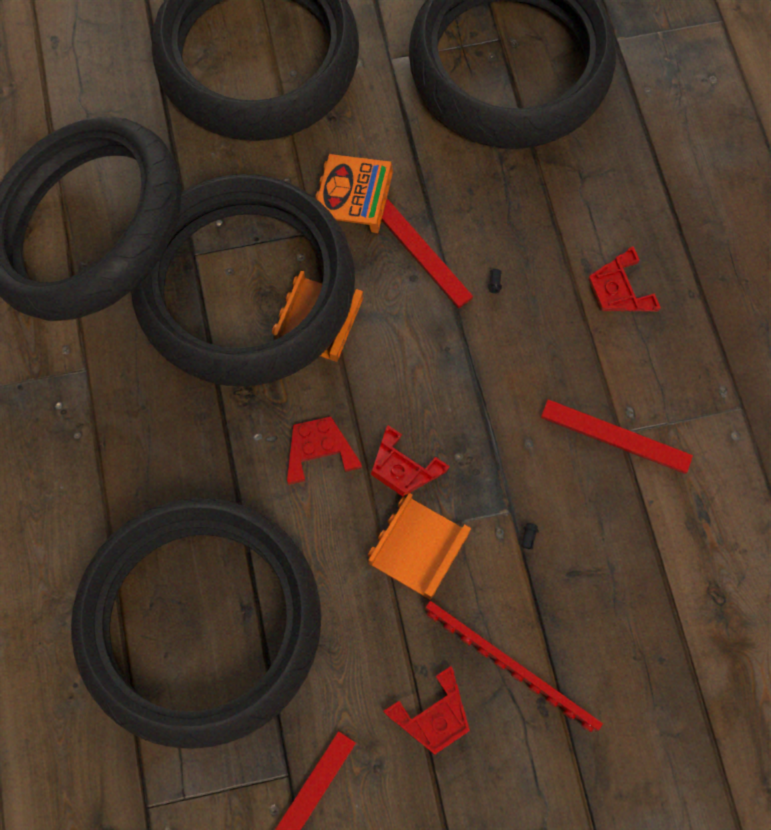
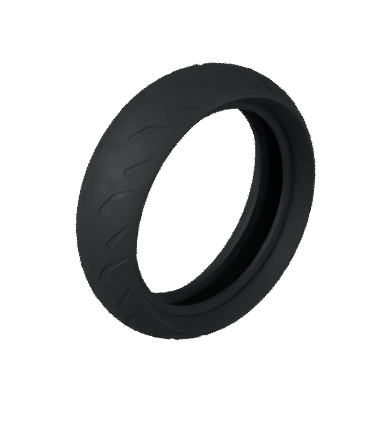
(254, 118)
(513, 126)
(293, 351)
(107, 573)

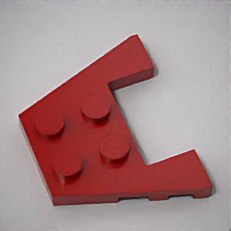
(614, 289)
(318, 440)
(398, 470)
(438, 724)

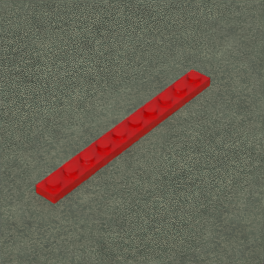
(518, 672)

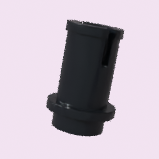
(495, 281)
(529, 536)

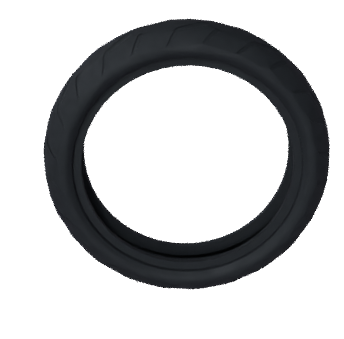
(132, 255)

